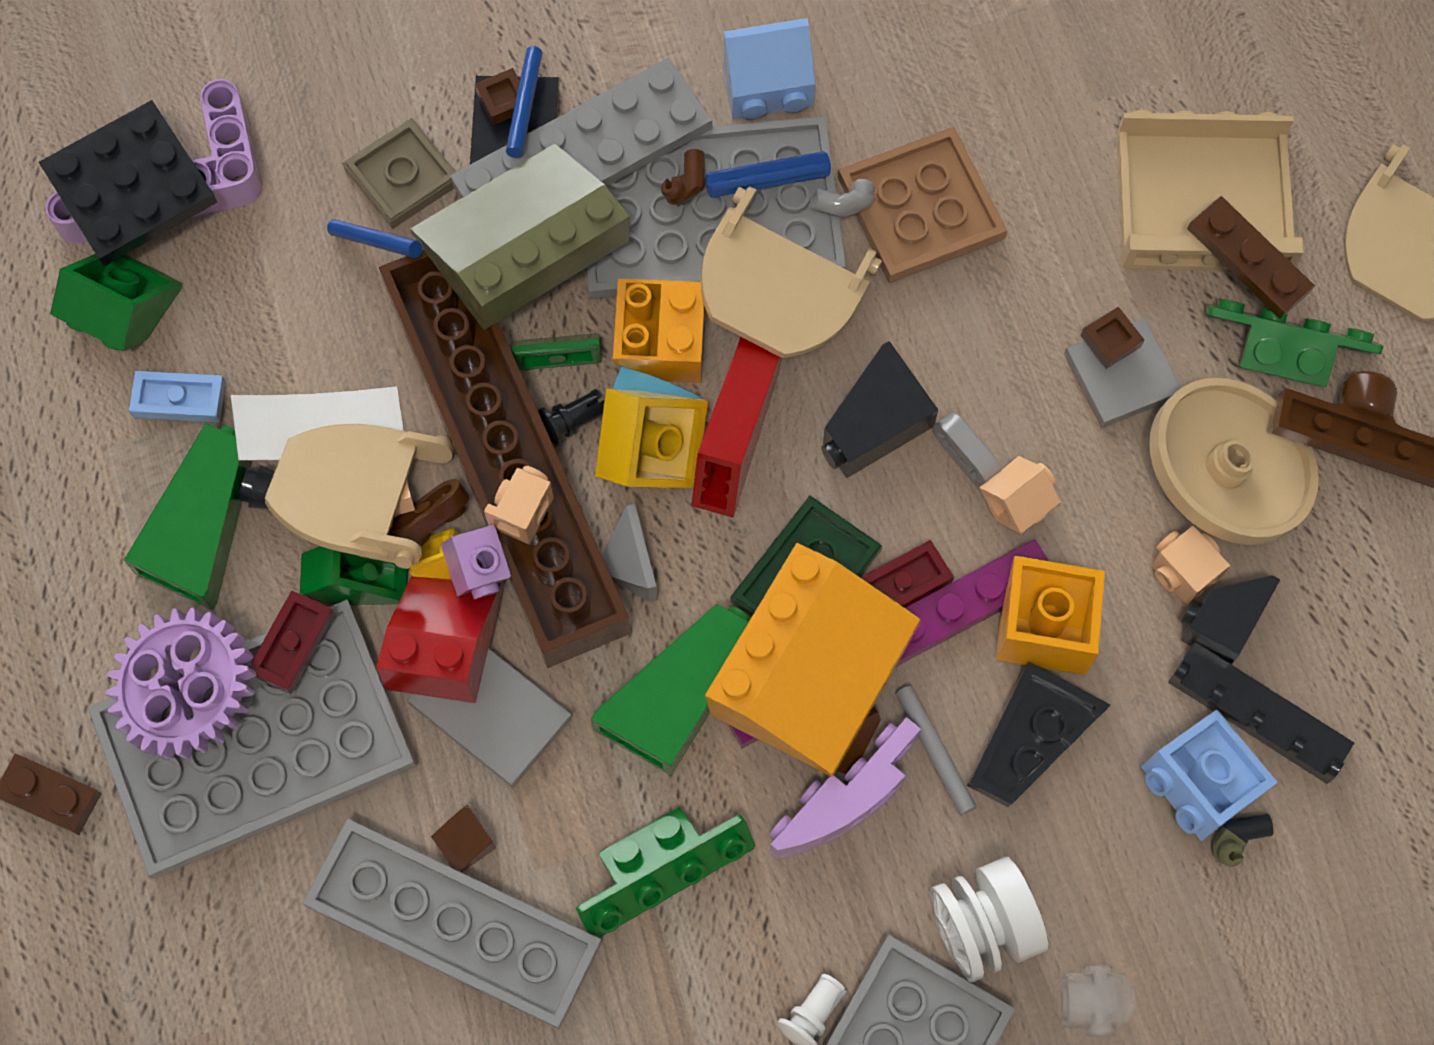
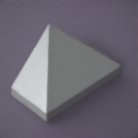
(628, 557)

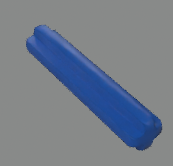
(768, 173)

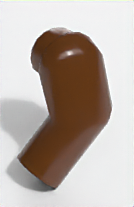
(685, 187)

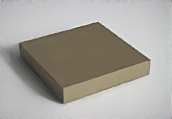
(401, 173)

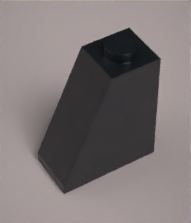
(878, 414)

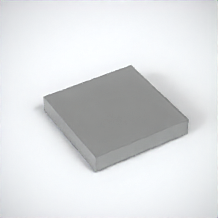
(1128, 386)

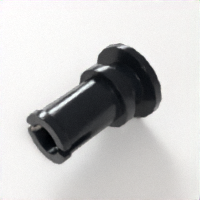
(567, 418)

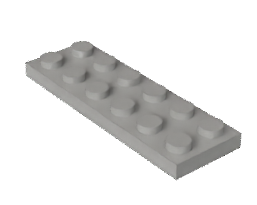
(611, 131)
(453, 923)

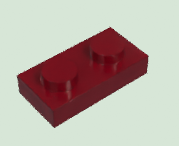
(911, 575)
(291, 641)

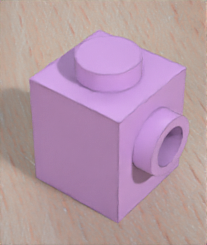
(476, 562)

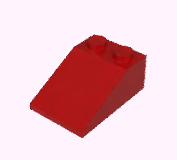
(438, 640)

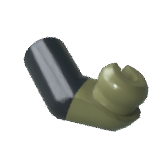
(1236, 834)

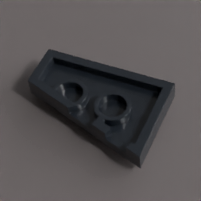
(1032, 732)

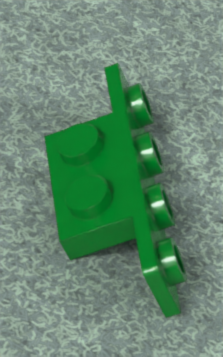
(1291, 348)
(658, 865)

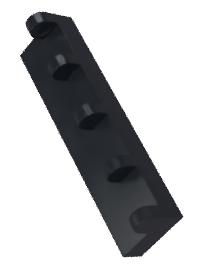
(1262, 713)

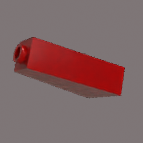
(734, 429)

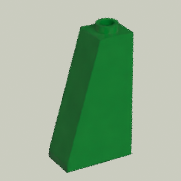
(194, 521)
(666, 701)

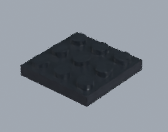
(128, 182)

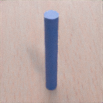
(524, 102)
(375, 238)

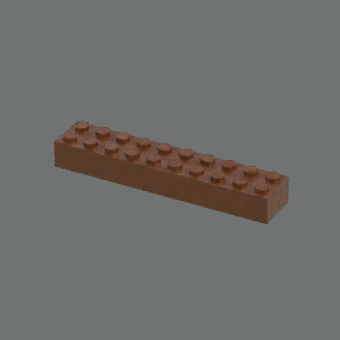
(493, 433)

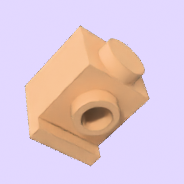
(521, 504)

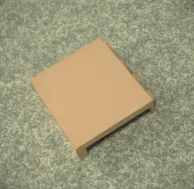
(1184, 162)

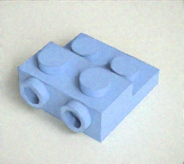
(1207, 775)

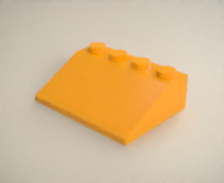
(812, 660)

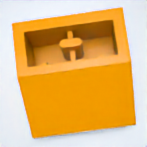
(660, 328)

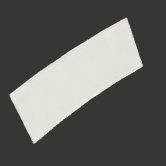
(268, 421)

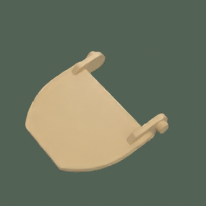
(1393, 240)
(775, 287)
(346, 484)

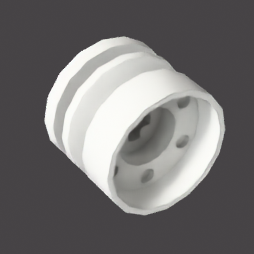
(993, 917)

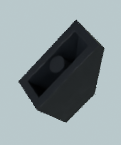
(1228, 616)

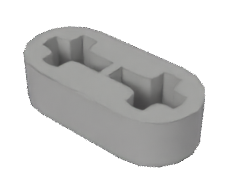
(966, 449)

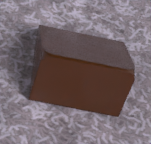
(463, 840)

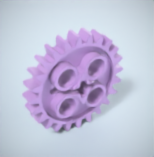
(144, 700)

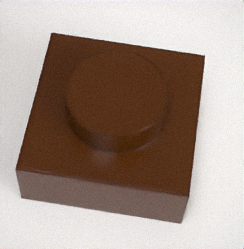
(499, 95)
(1112, 337)

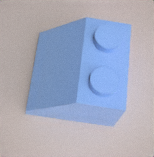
(769, 69)

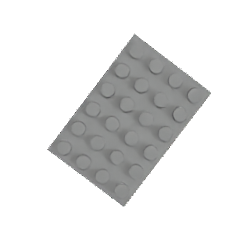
(672, 239)
(278, 764)

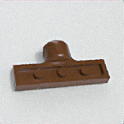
(1358, 427)

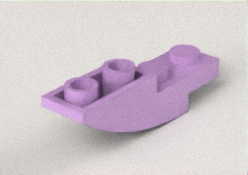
(836, 808)

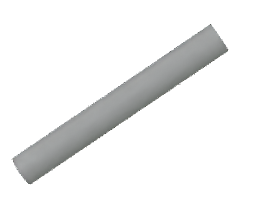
(936, 750)

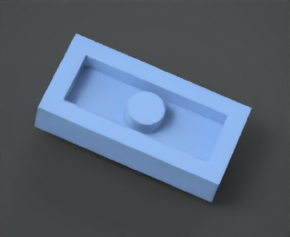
(177, 396)

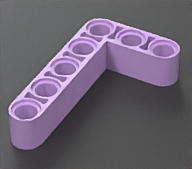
(217, 170)

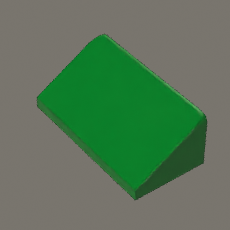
(557, 351)

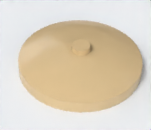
(1227, 467)

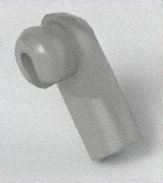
(847, 204)

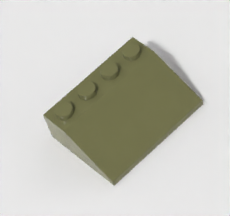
(523, 234)

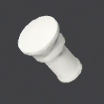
(811, 1015)

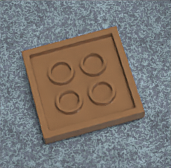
(924, 204)

